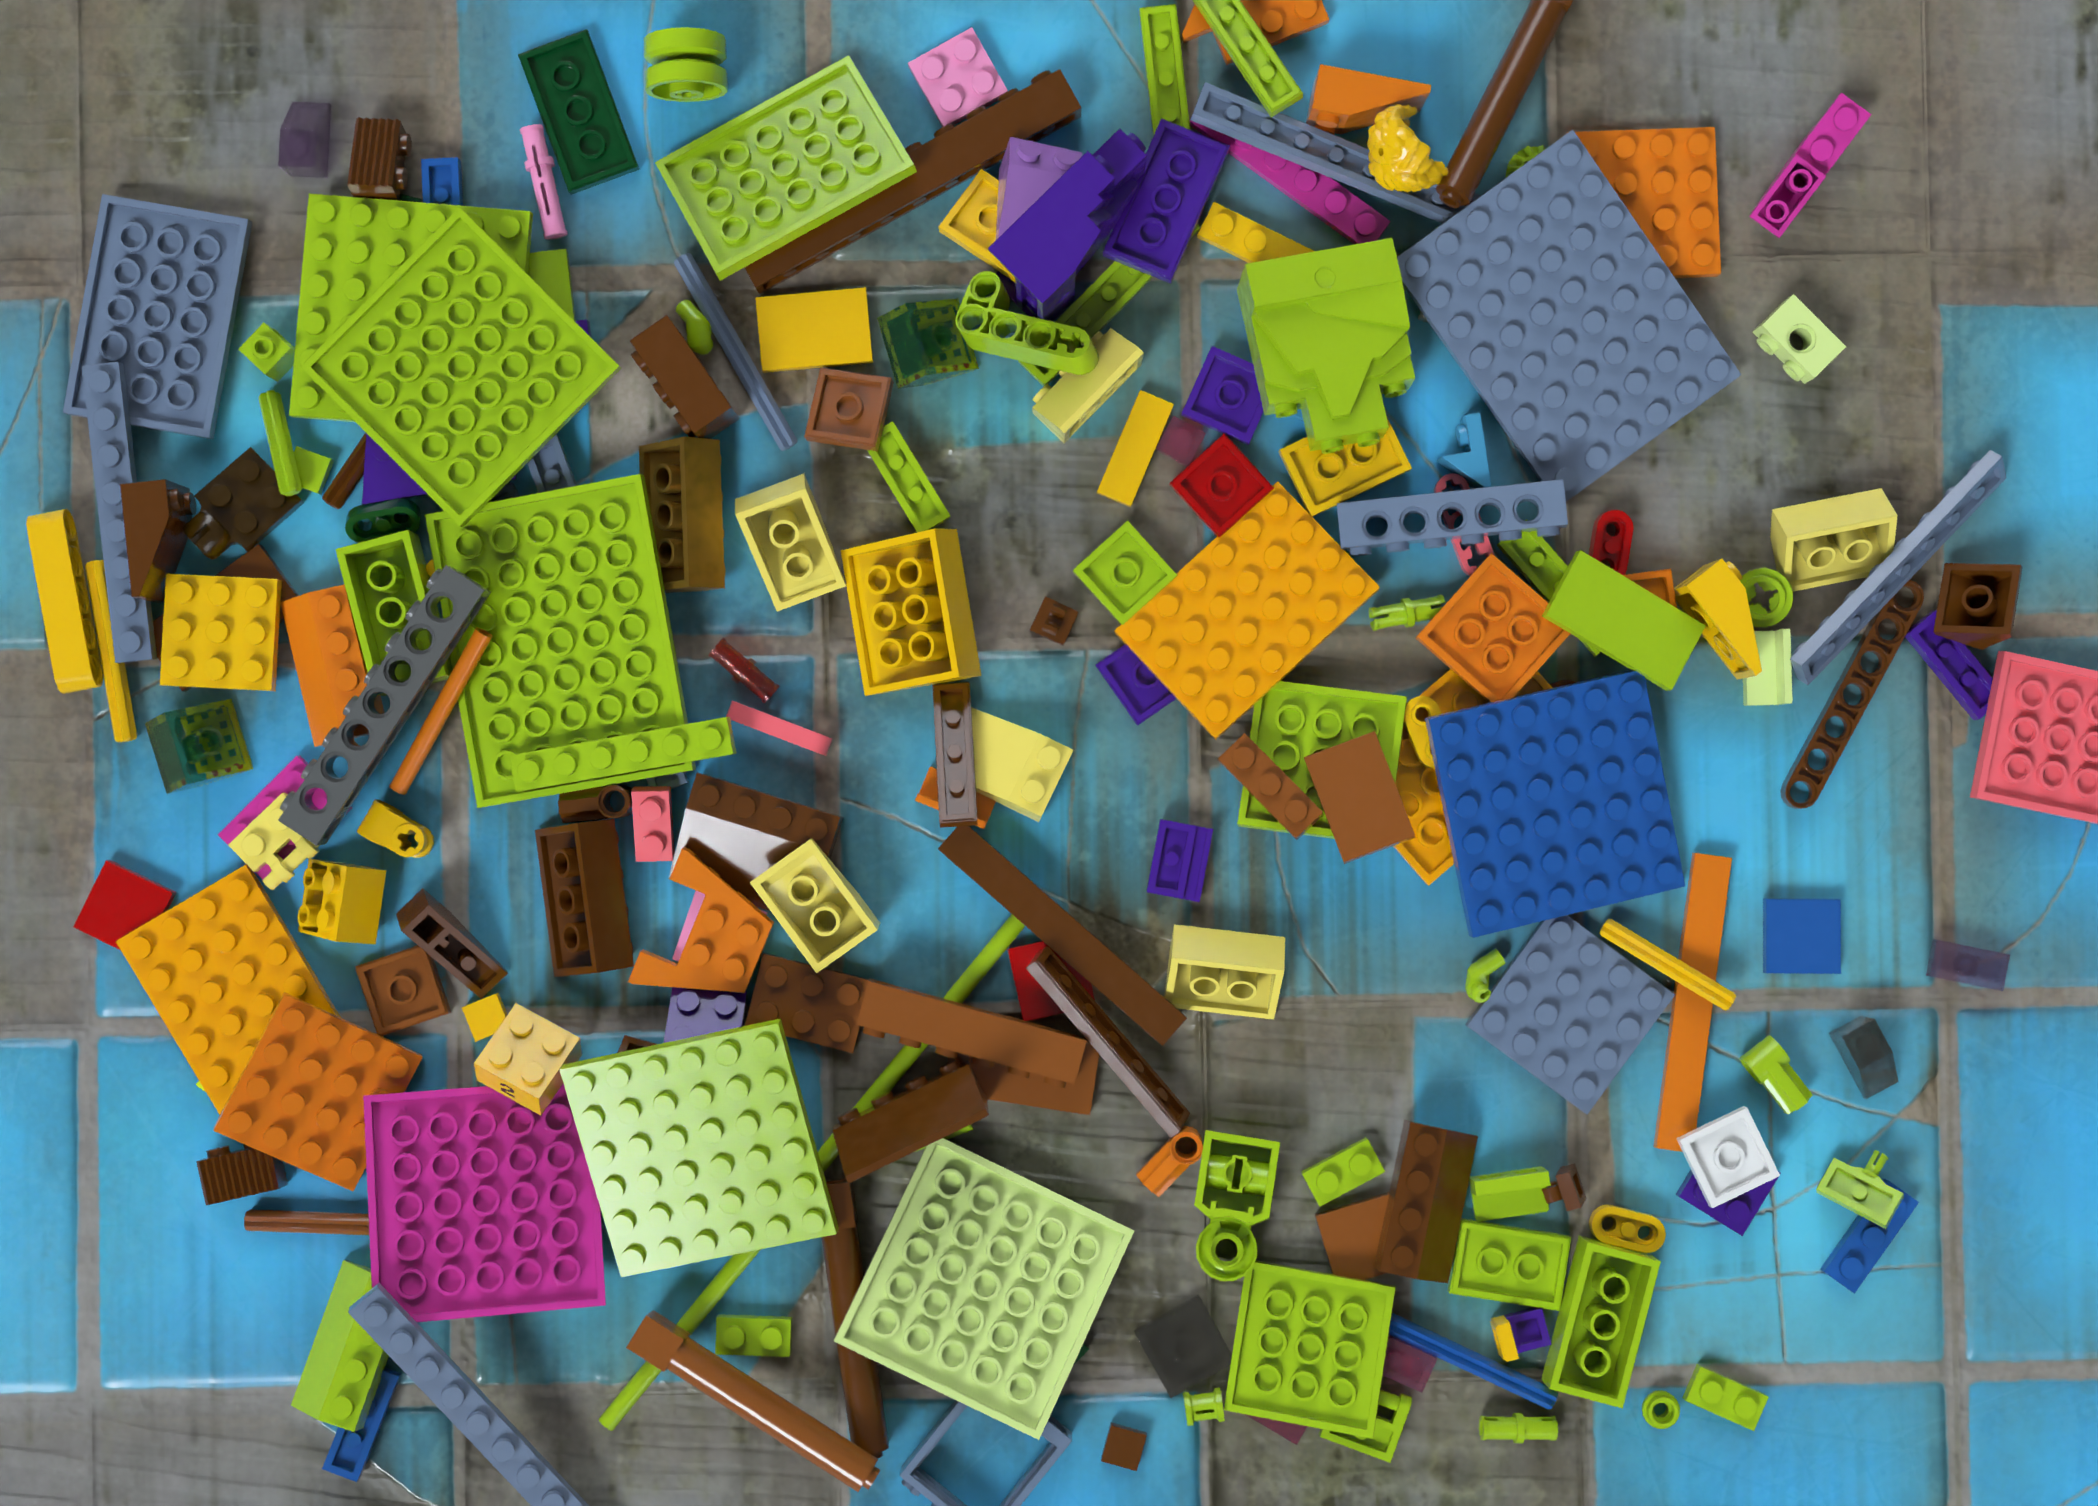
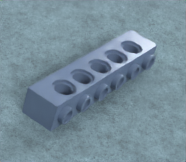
(1545, 495)

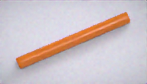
(440, 711)

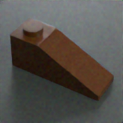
(449, 943)

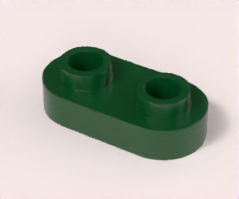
(382, 519)

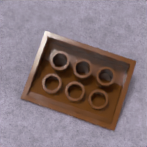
(748, 831)
(909, 1120)

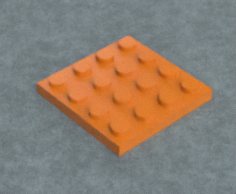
(1668, 188)
(308, 1087)

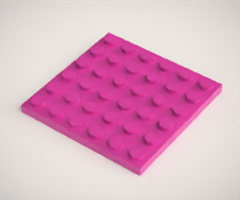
(480, 1205)

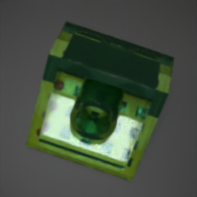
(925, 343)
(198, 745)

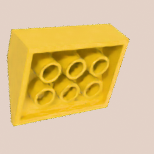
(911, 611)

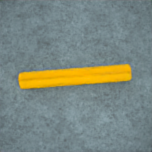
(1667, 964)

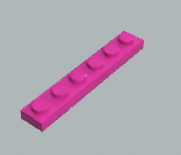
(1309, 189)

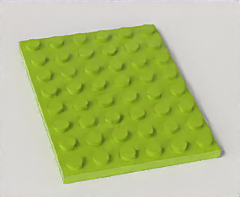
(574, 629)

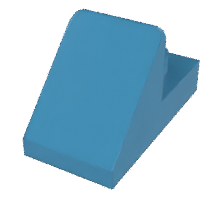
(1473, 462)

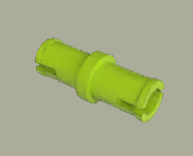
(1405, 612)
(1518, 1428)

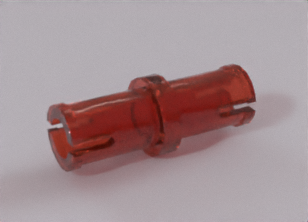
(743, 670)

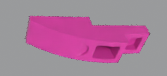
(1809, 165)

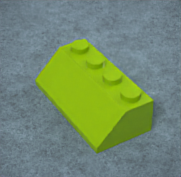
(343, 1360)

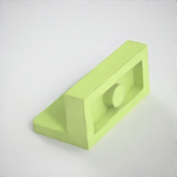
(1774, 683)

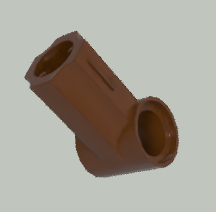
(593, 804)

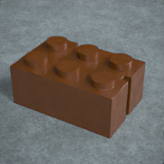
(682, 380)

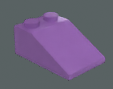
(1026, 175)

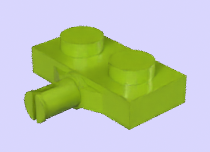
(1861, 1189)

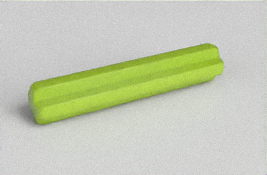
(280, 443)

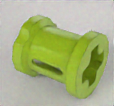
(1203, 1406)

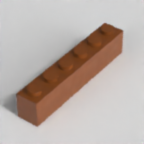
(972, 1032)

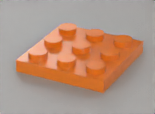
(1493, 632)

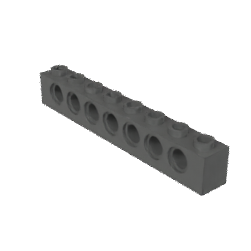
(297, 808)

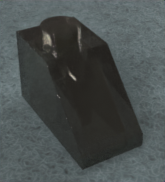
(1866, 1055)

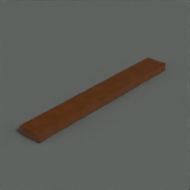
(1062, 933)

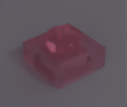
(1180, 441)

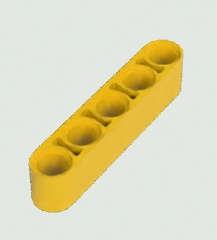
(64, 601)

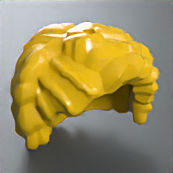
(1398, 156)

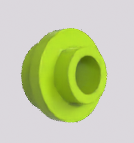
(1670, 1415)

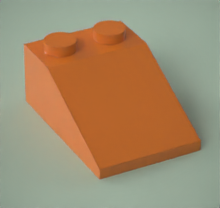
(1351, 99)

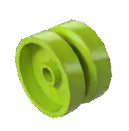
(685, 64)

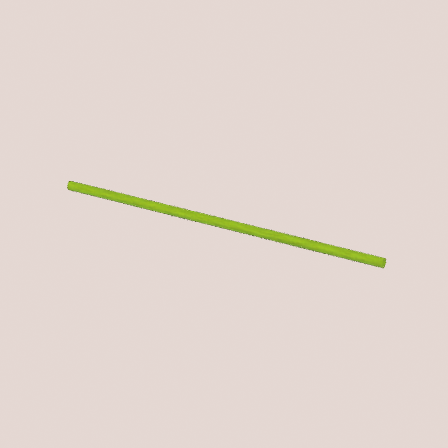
(827, 1154)

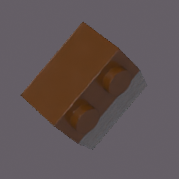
(154, 533)

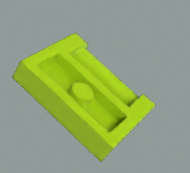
(1386, 1431)

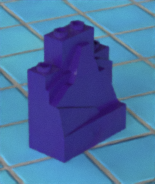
(1068, 226)

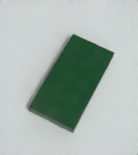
(578, 111)

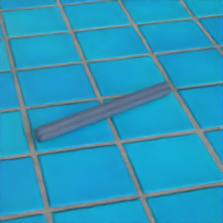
(735, 351)

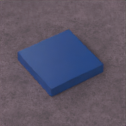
(1802, 936)

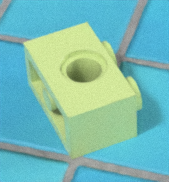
(1819, 343)

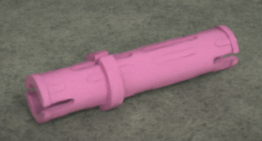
(540, 168)

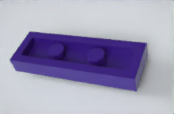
(1953, 666)

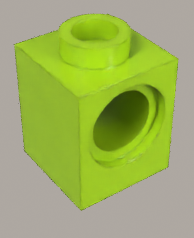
(269, 352)

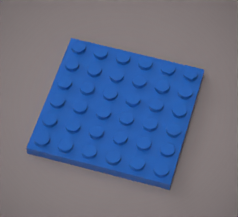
(1555, 802)

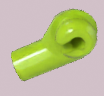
(697, 327)
(1479, 974)

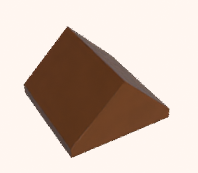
(1978, 603)

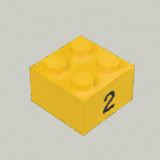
(526, 1058)

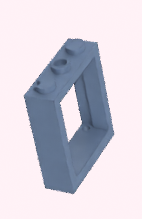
(922, 1483)

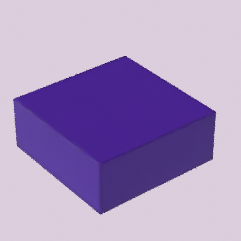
(1529, 1329)

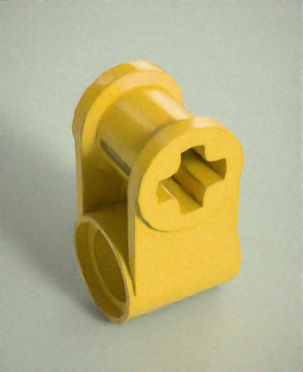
(391, 829)

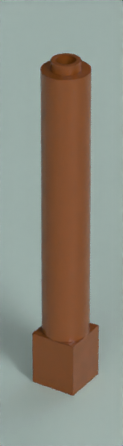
(671, 1349)

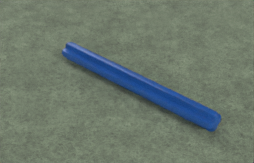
(1472, 1362)

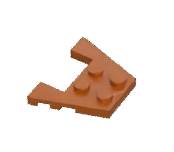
(722, 942)

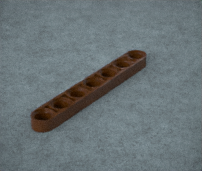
(1836, 705)

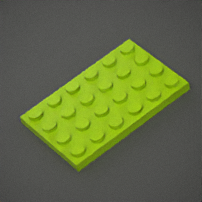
(785, 167)

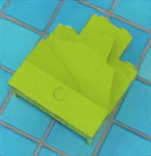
(1329, 339)

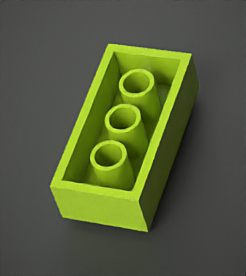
(382, 584)
(1600, 1321)

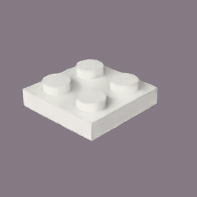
(1728, 1157)

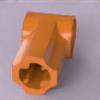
(1169, 1163)

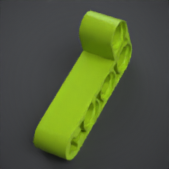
(1068, 346)

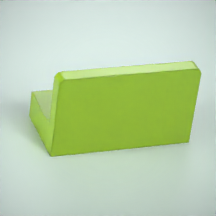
(1509, 1193)

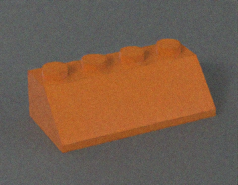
(326, 657)

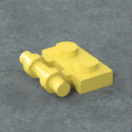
(265, 838)

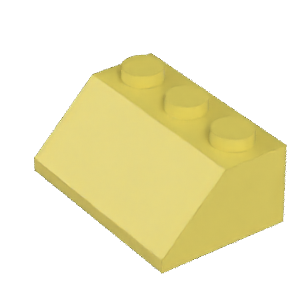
(1078, 397)
(1833, 538)
(1225, 971)

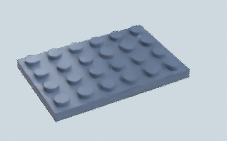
(165, 307)

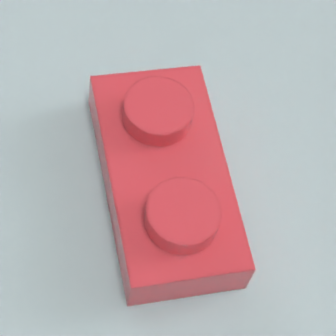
(653, 823)

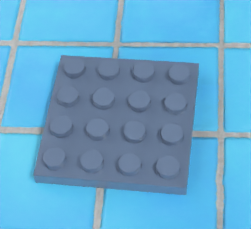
(1570, 1010)

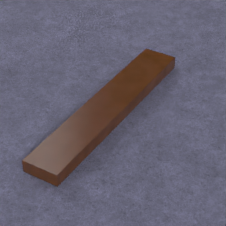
(1108, 1041)

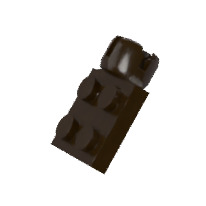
(239, 507)

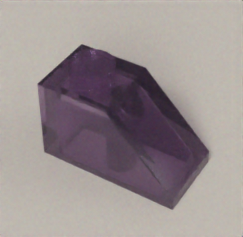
(305, 140)

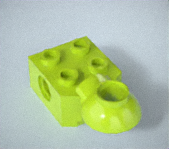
(1234, 1194)

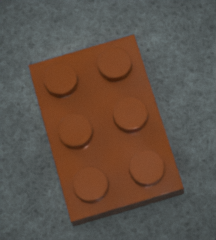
(810, 1004)

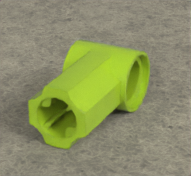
(1770, 1066)

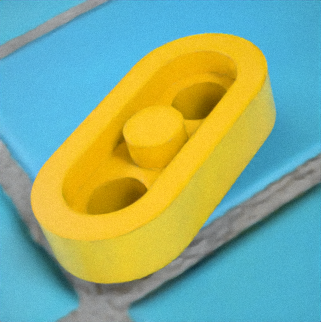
(1417, 730)
(1625, 1228)

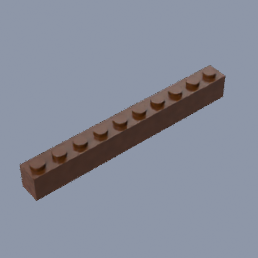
(940, 165)

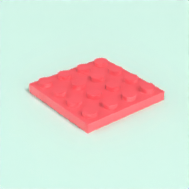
(2040, 738)

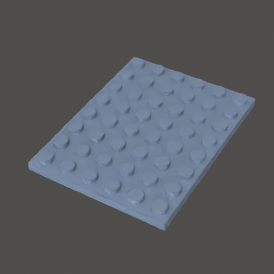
(1565, 317)

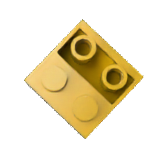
(341, 901)

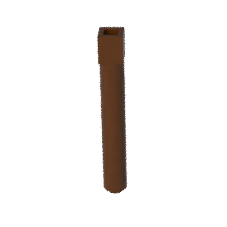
(1501, 100)
(844, 1277)

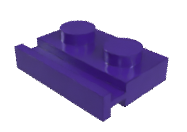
(1179, 860)

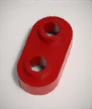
(1612, 548)

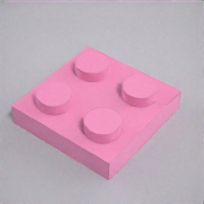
(957, 77)

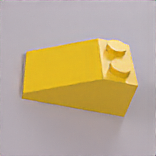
(1721, 603)

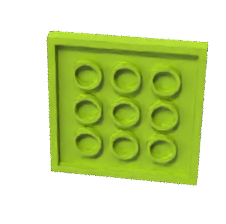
(1308, 718)
(1310, 1348)

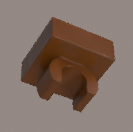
(1054, 621)
(1566, 1187)

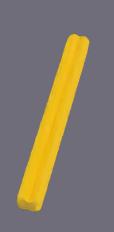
(114, 673)

